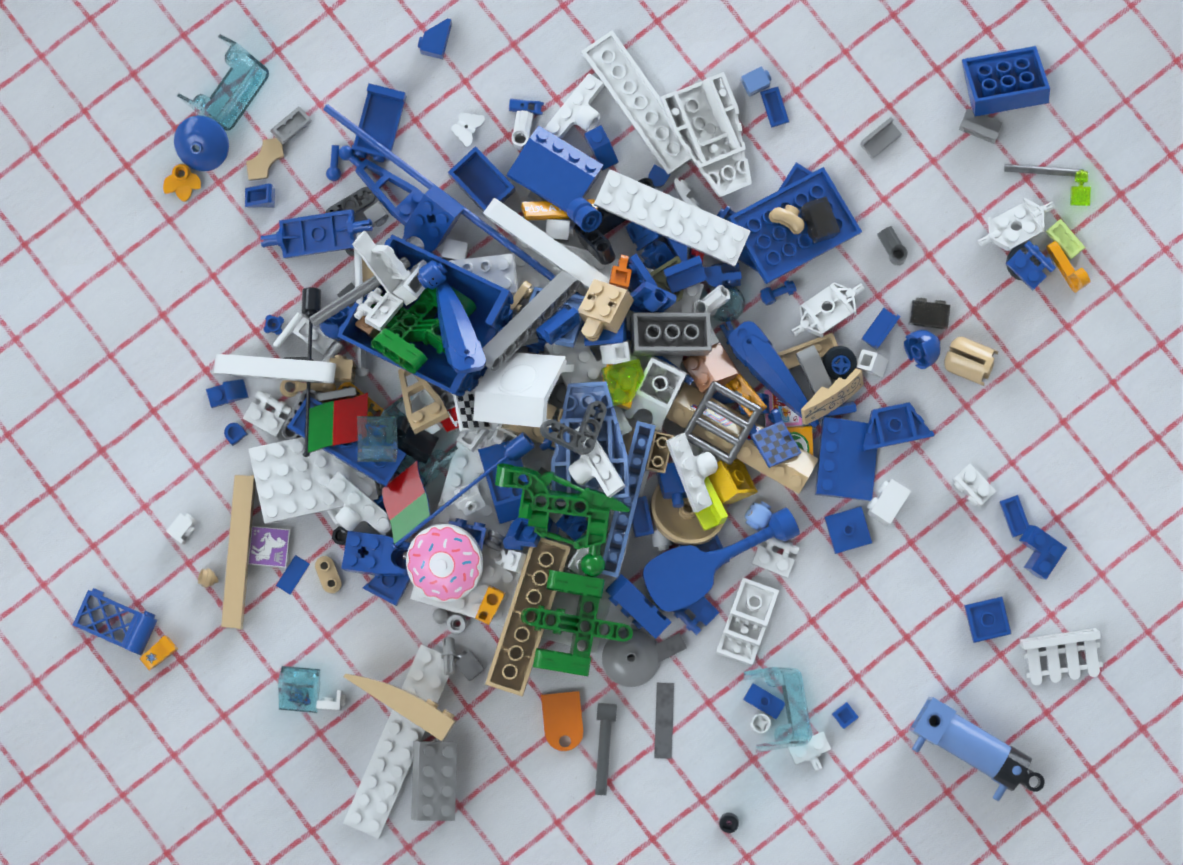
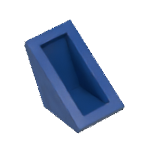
(260, 196)

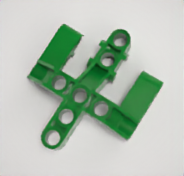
(414, 327)
(590, 590)

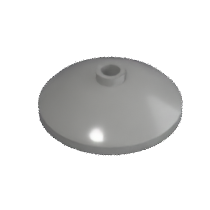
(626, 672)

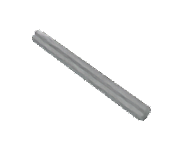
(349, 298)

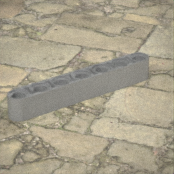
(526, 322)

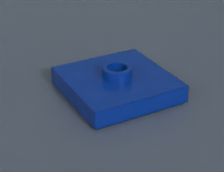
(848, 530)
(987, 619)

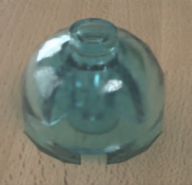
(733, 307)

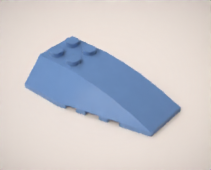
(610, 438)

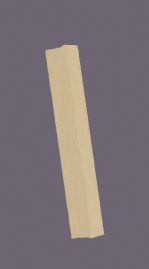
(238, 552)

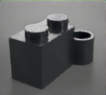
(415, 445)

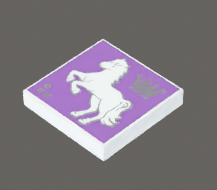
(269, 546)

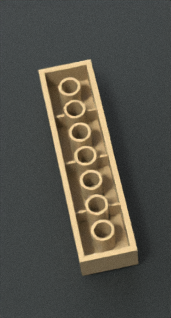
(519, 641)

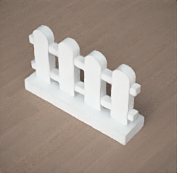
(1052, 653)

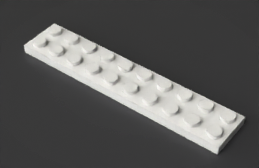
(395, 749)

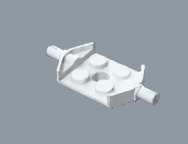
(1027, 215)
(817, 320)

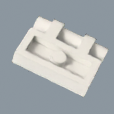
(382, 312)
(265, 419)
(774, 561)

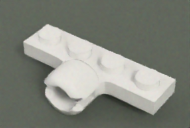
(578, 109)
(596, 465)
(692, 470)
(357, 506)

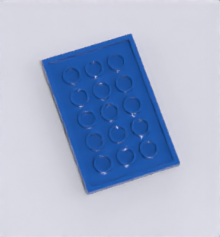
(774, 245)

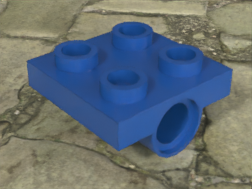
(651, 299)

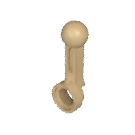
(318, 387)

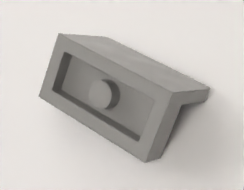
(980, 126)
(880, 138)

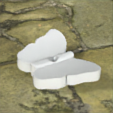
(465, 134)

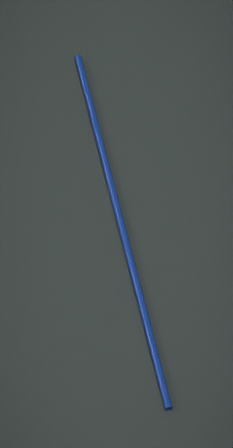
(467, 213)

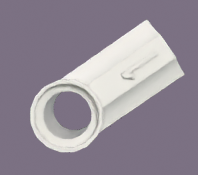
(522, 128)
(712, 301)

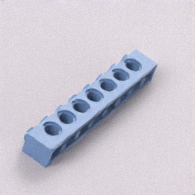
(622, 521)

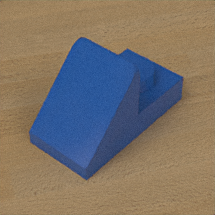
(227, 393)

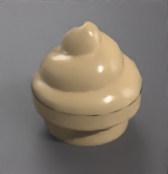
(207, 578)

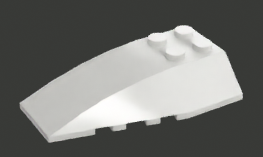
(709, 130)

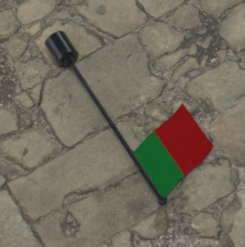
(333, 421)

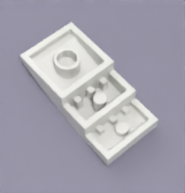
(747, 621)

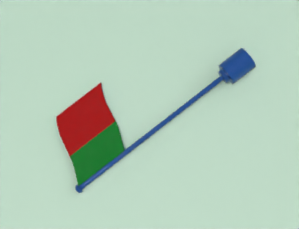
(408, 501)

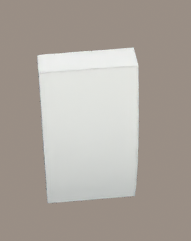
(683, 191)

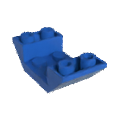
(505, 499)

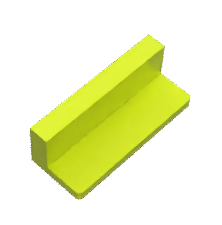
(714, 514)

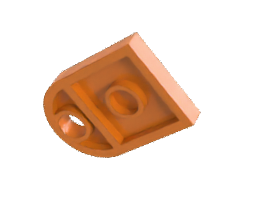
(562, 718)

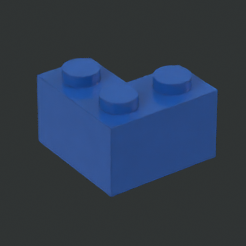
(1046, 551)

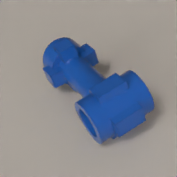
(768, 295)

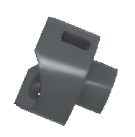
(558, 396)

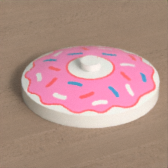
(444, 562)

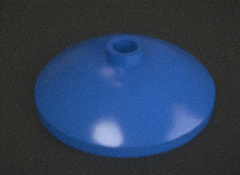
(209, 138)

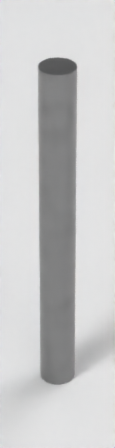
(1039, 170)

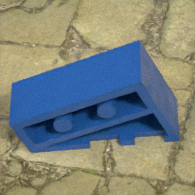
(637, 606)

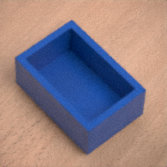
(481, 179)

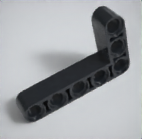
(595, 240)

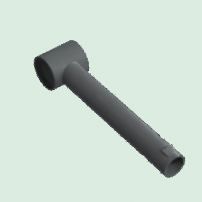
(606, 714)

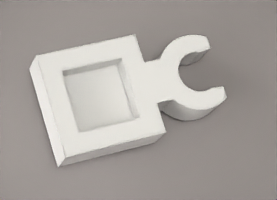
(512, 560)

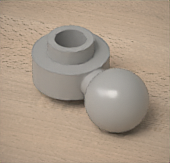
(440, 616)

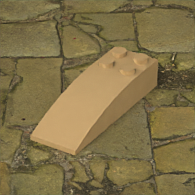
(412, 707)

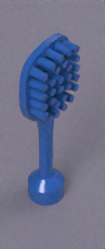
(687, 573)

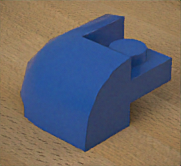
(723, 275)
(522, 535)

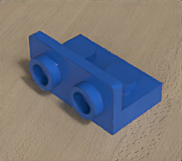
(639, 273)

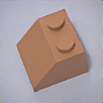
(711, 368)

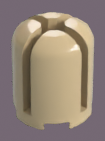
(970, 360)

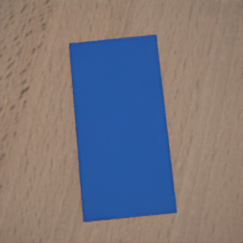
(292, 574)

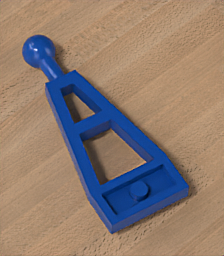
(406, 207)

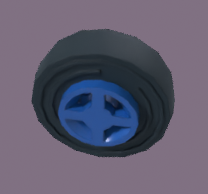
(844, 367)

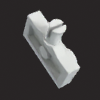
(811, 751)

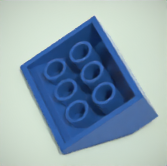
(1006, 81)
(554, 169)
(842, 464)

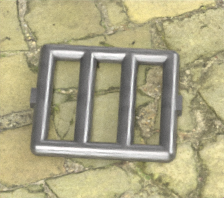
(746, 425)

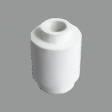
(659, 540)

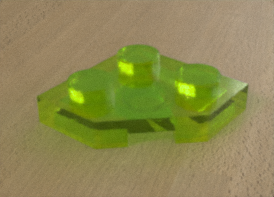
(623, 380)

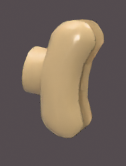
(788, 217)

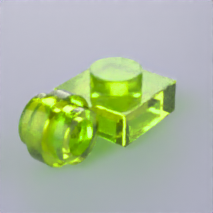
(1080, 194)

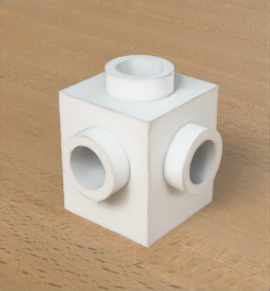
(469, 501)

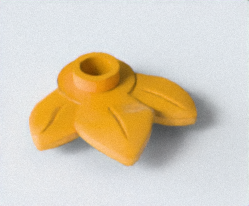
(181, 185)

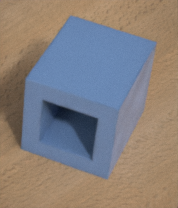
(756, 81)

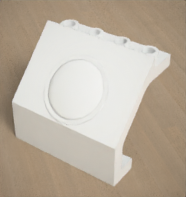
(519, 389)

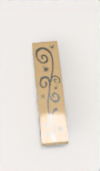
(829, 399)

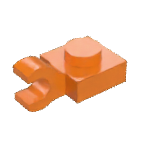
(620, 275)

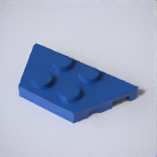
(894, 426)

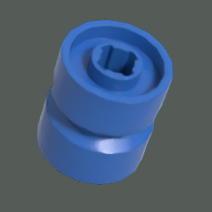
(584, 214)

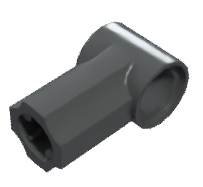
(892, 244)

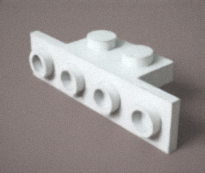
(381, 262)

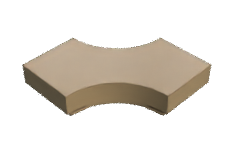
(259, 166)

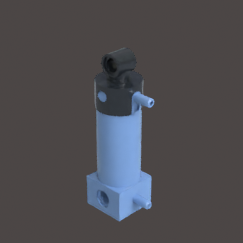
(974, 746)

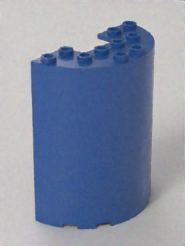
(487, 321)

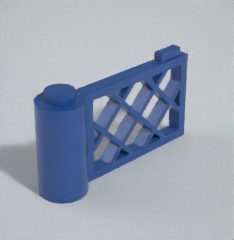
(139, 628)

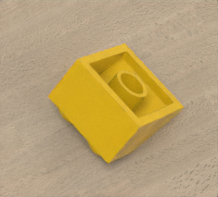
(732, 482)

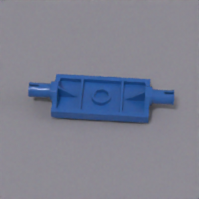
(317, 233)

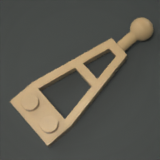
(428, 415)

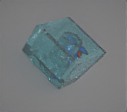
(376, 439)
(298, 689)

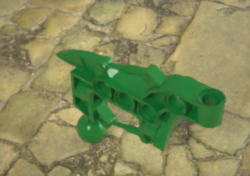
(596, 508)

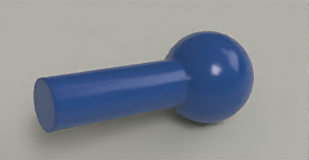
(333, 172)

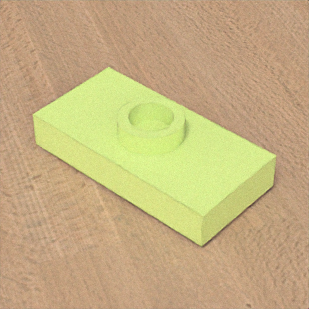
(1066, 239)

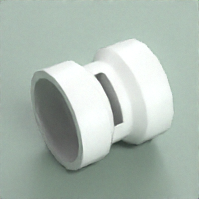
(761, 723)

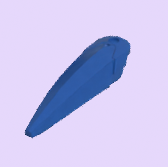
(457, 334)
(765, 364)

